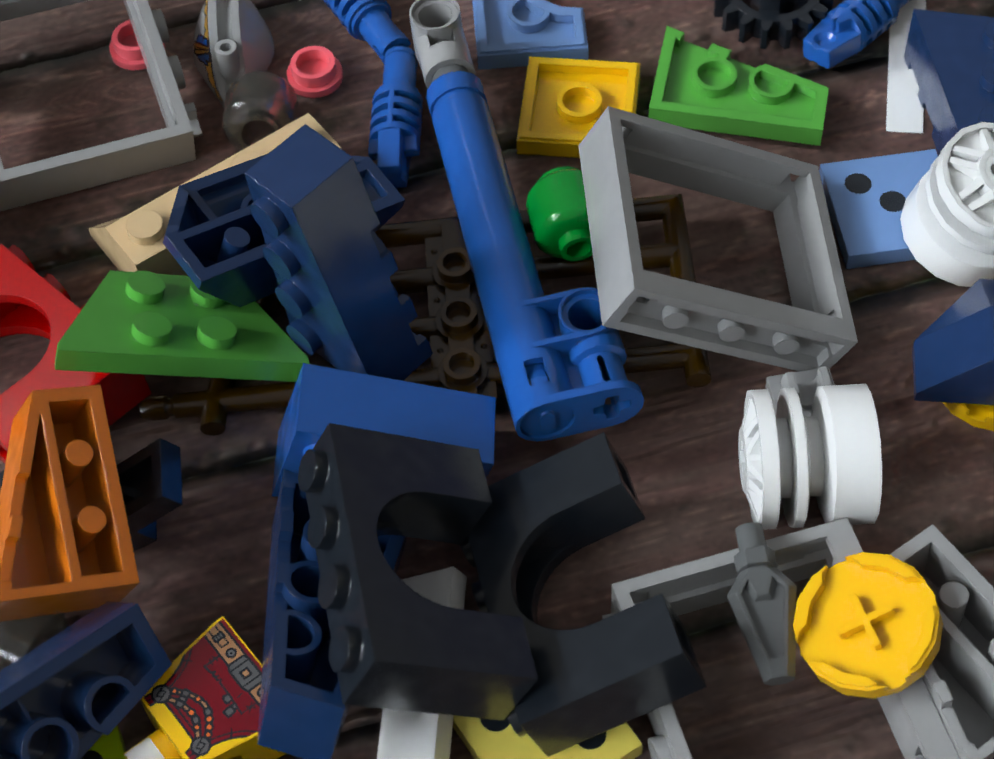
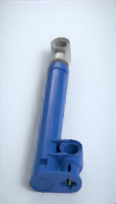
(543, 346)

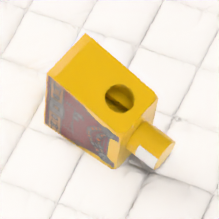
(206, 702)

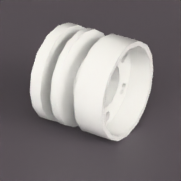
(952, 210)
(803, 457)

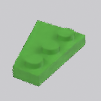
(721, 95)

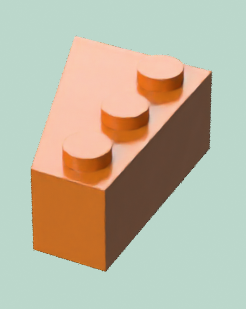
(62, 509)

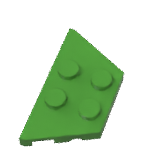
(173, 329)

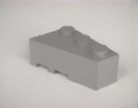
(963, 669)

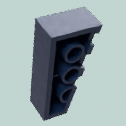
(330, 260)

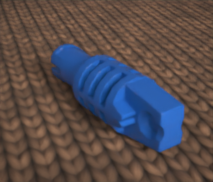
(369, 22)
(849, 29)
(396, 116)

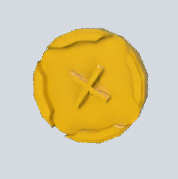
(868, 625)

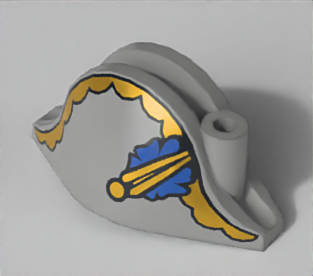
(230, 43)

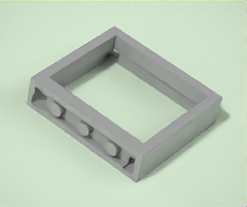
(121, 157)
(642, 302)
(798, 556)

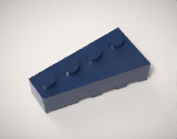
(78, 684)
(299, 690)

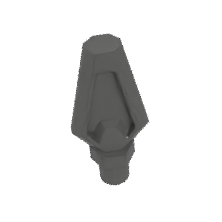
(764, 606)

